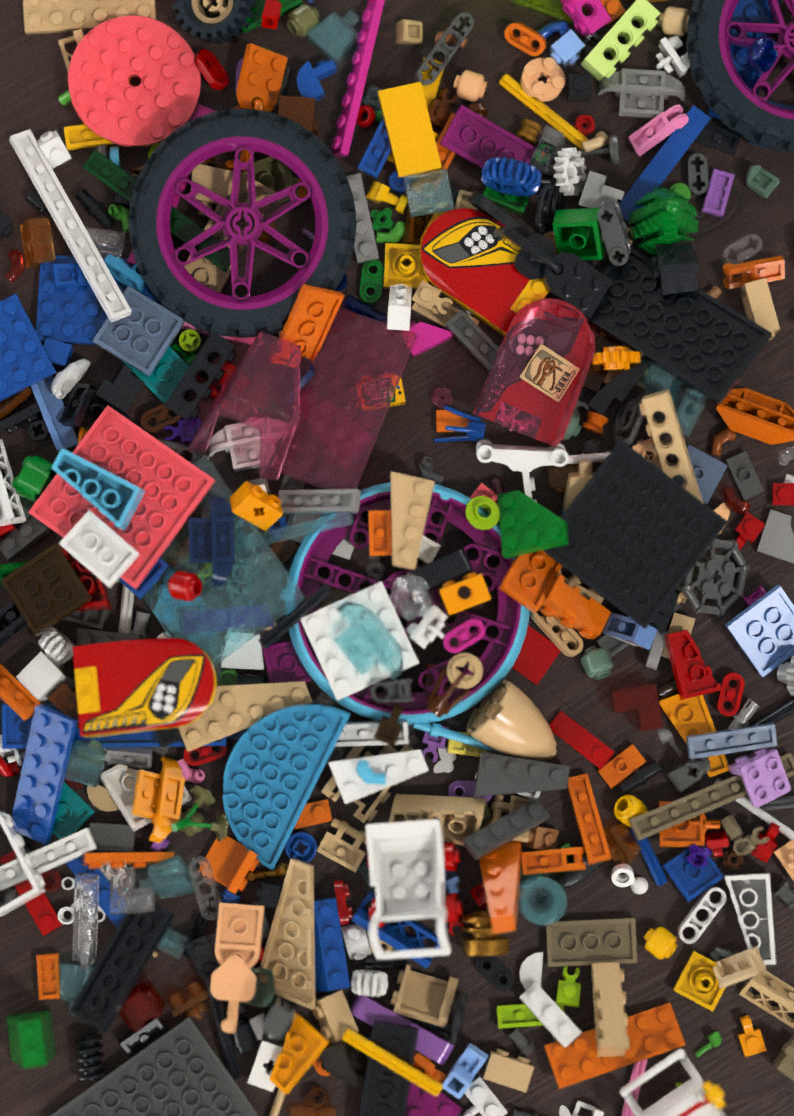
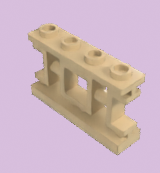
(382, 797)

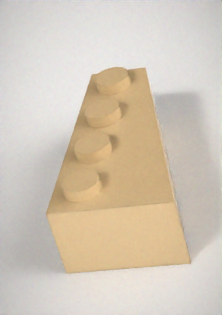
(408, 517)

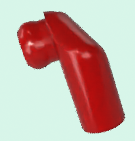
(9, 769)

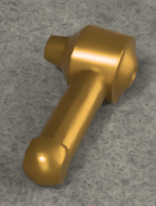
(280, 872)

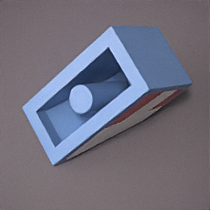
(629, 631)

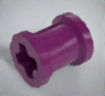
(754, 596)

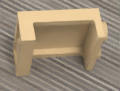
(424, 997)

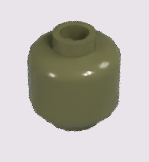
(302, 20)

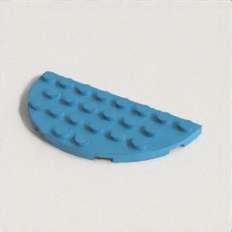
(276, 772)

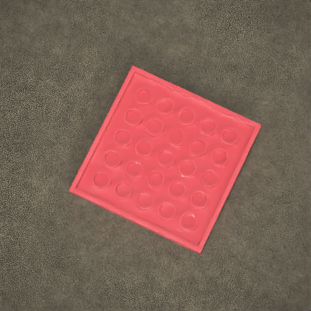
(170, 481)

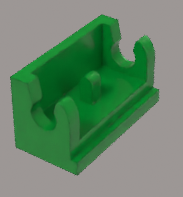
(511, 203)

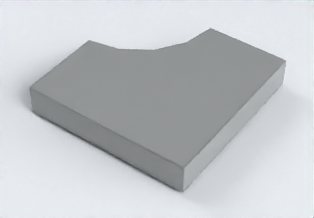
(777, 537)

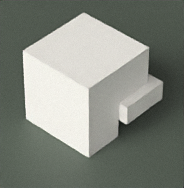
(43, 677)

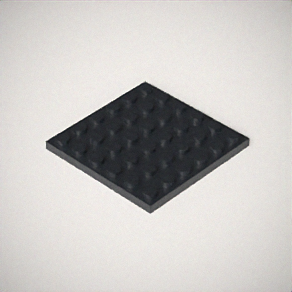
(635, 534)

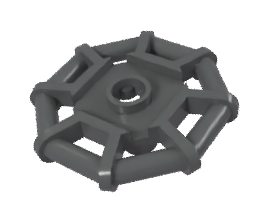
(723, 582)

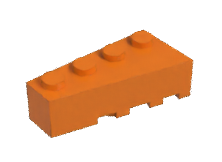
(501, 884)

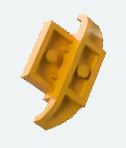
(159, 797)

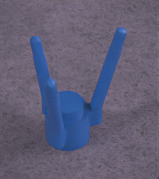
(474, 430)

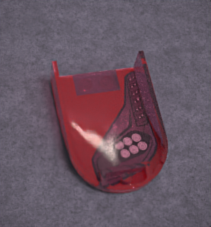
(517, 403)

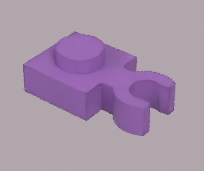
(433, 743)

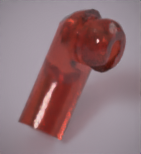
(17, 265)

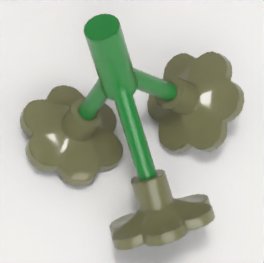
(191, 821)

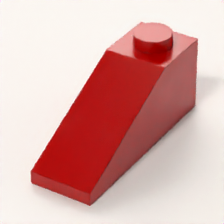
(581, 740)

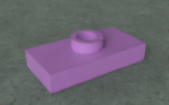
(718, 193)

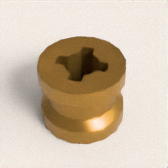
(529, 131)

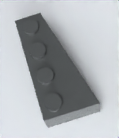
(510, 775)

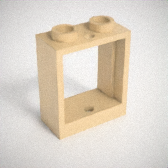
(759, 305)

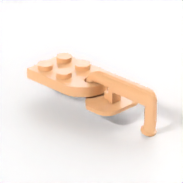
(237, 934)

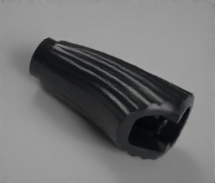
(571, 878)

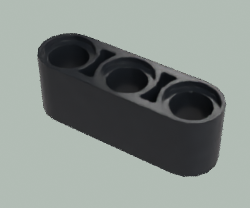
(444, 569)

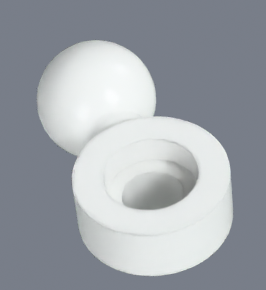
(638, 884)

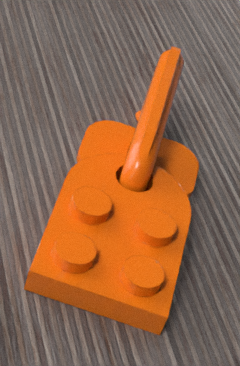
(258, 85)

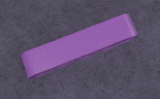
(428, 1042)

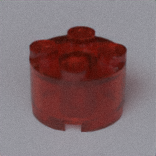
(142, 1004)

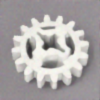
(570, 171)

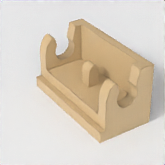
(739, 967)

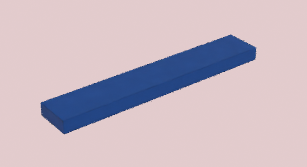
(664, 161)

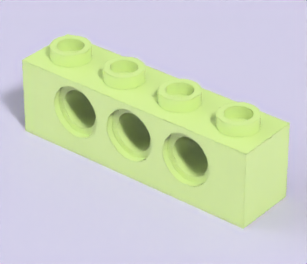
(596, 62)

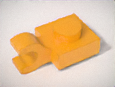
(751, 1039)

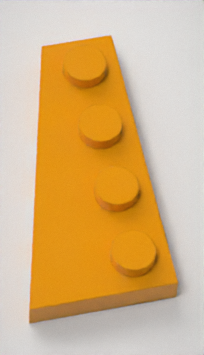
(692, 718)

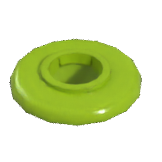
(478, 521)

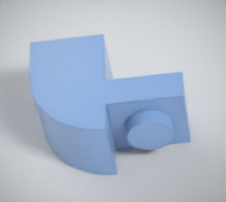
(463, 1070)

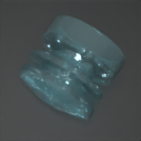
(553, 903)

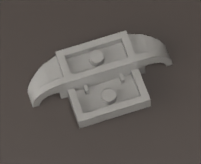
(642, 91)

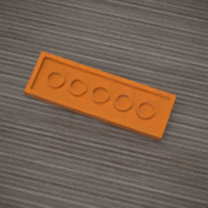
(649, 1035)

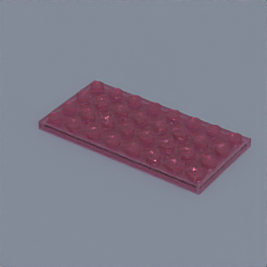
(346, 400)

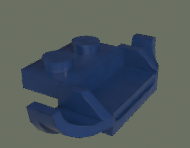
(213, 540)

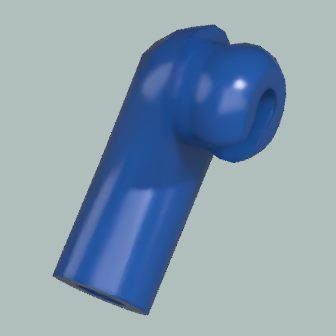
(552, 27)

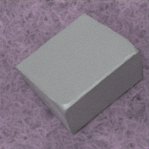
(256, 1023)

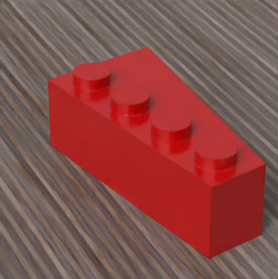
(93, 584)

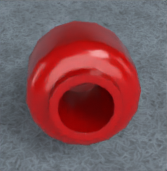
(184, 586)

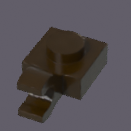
(390, 728)

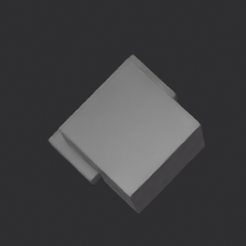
(596, 192)

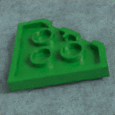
(528, 525)

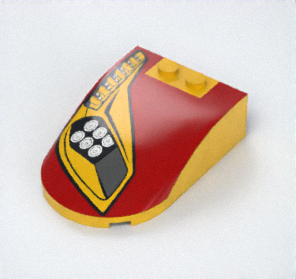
(475, 268)
(141, 685)

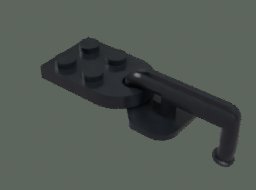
(577, 280)

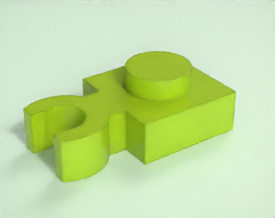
(568, 991)

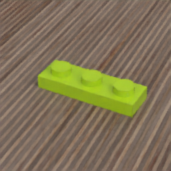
(517, 1016)

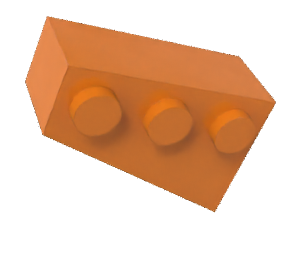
(574, 609)

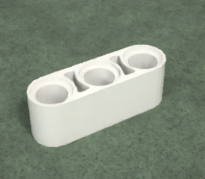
(703, 903)

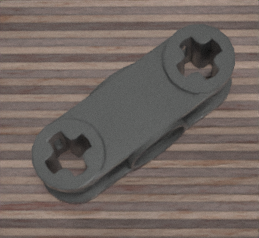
(614, 232)

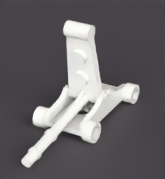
(530, 457)

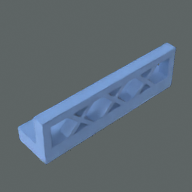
(52, 410)

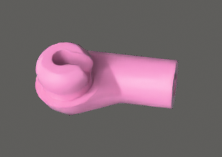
(191, 775)

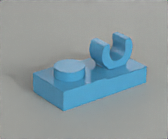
(123, 273)

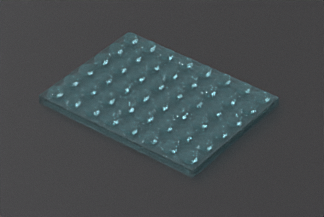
(228, 614)

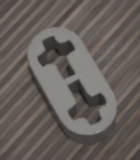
(655, 651)

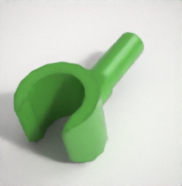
(714, 1041)

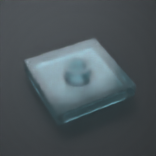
(428, 193)

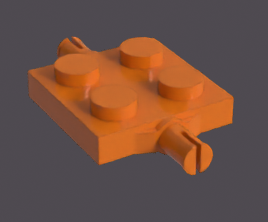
(687, 832)

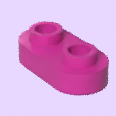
(463, 635)

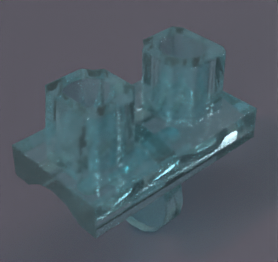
(172, 943)

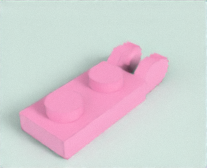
(658, 129)

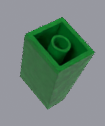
(31, 1038)

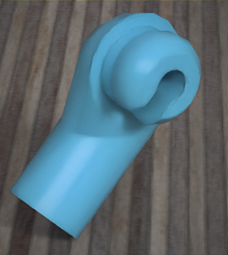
(367, 774)

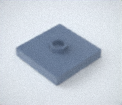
(707, 472)

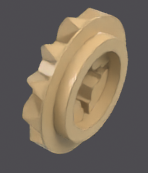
(461, 660)

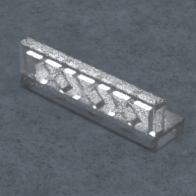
(85, 919)

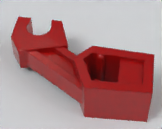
(271, 14)

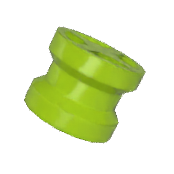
(188, 337)

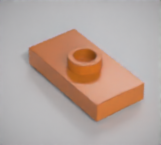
(621, 766)
(48, 975)

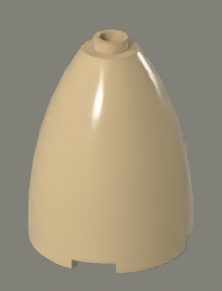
(512, 725)

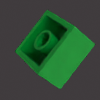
(579, 233)

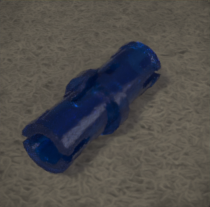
(366, 310)

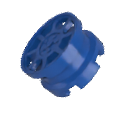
(301, 846)

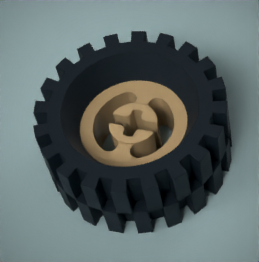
(232, 17)

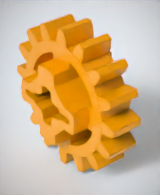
(616, 358)

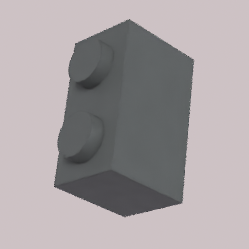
(113, 837)

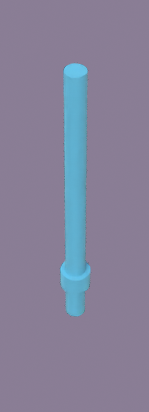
(436, 730)

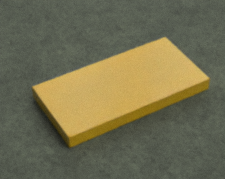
(409, 129)

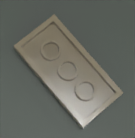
(591, 942)

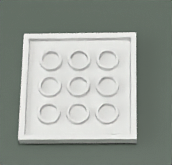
(327, 624)

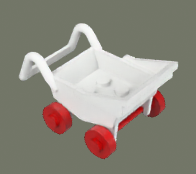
(409, 880)

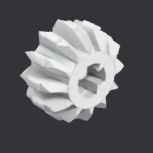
(56, 645)
(369, 982)

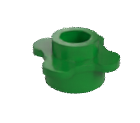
(387, 223)

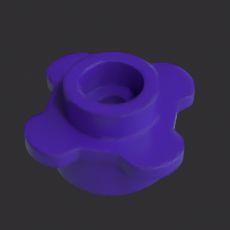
(694, 859)

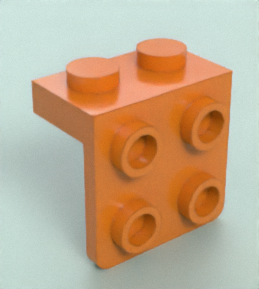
(231, 863)

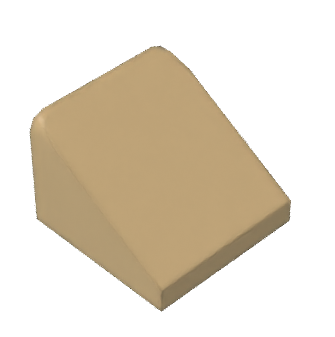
(409, 32)

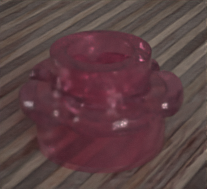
(438, 392)

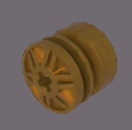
(482, 940)

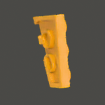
(298, 1054)

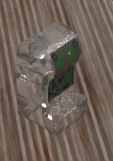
(547, 148)

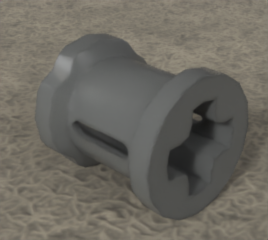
(786, 893)

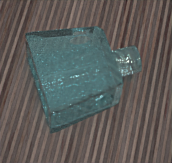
(335, 35)
(688, 413)
(86, 762)
(169, 878)
(72, 981)

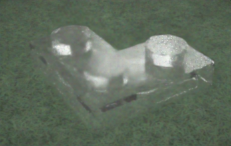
(124, 896)

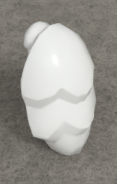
(68, 378)

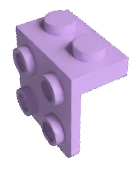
(762, 775)

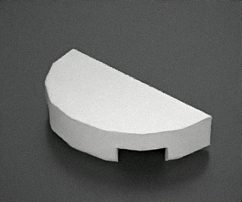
(531, 970)

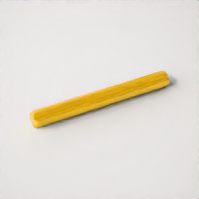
(543, 111)
(392, 1062)

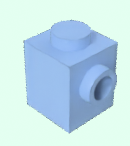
(567, 49)

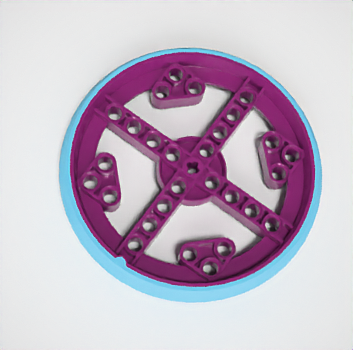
(510, 622)

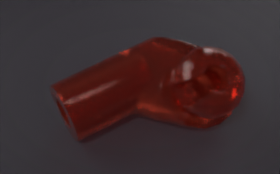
(735, 504)

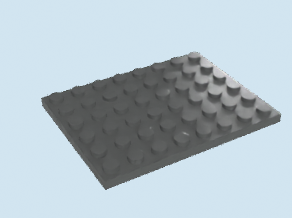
(167, 1078)

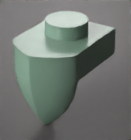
(761, 181)

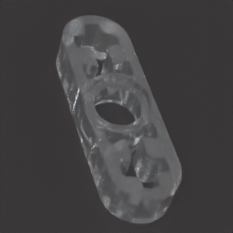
(194, 874)

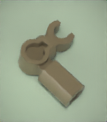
(742, 845)

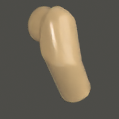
(601, 140)

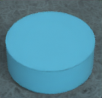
(115, 155)

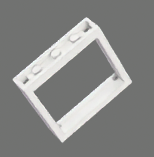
(27, 863)

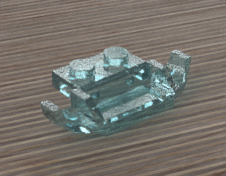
(368, 641)

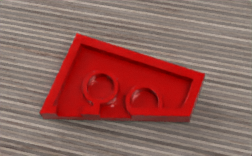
(689, 669)

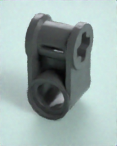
(394, 691)
(688, 773)

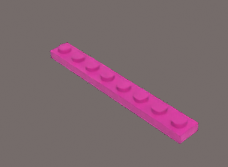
(357, 78)

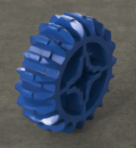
(511, 177)

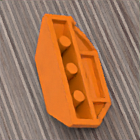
(758, 416)

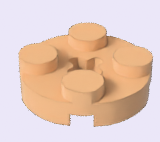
(542, 67)

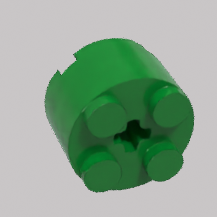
(33, 478)

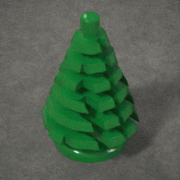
(663, 219)

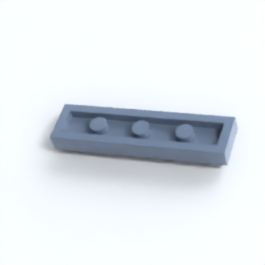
(731, 740)

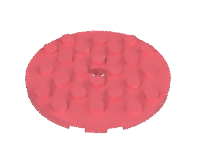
(139, 49)

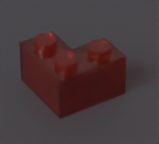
(643, 700)

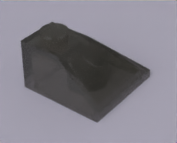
(345, 1062)

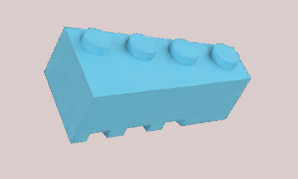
(106, 491)

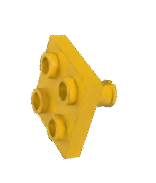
(403, 265)
(699, 981)

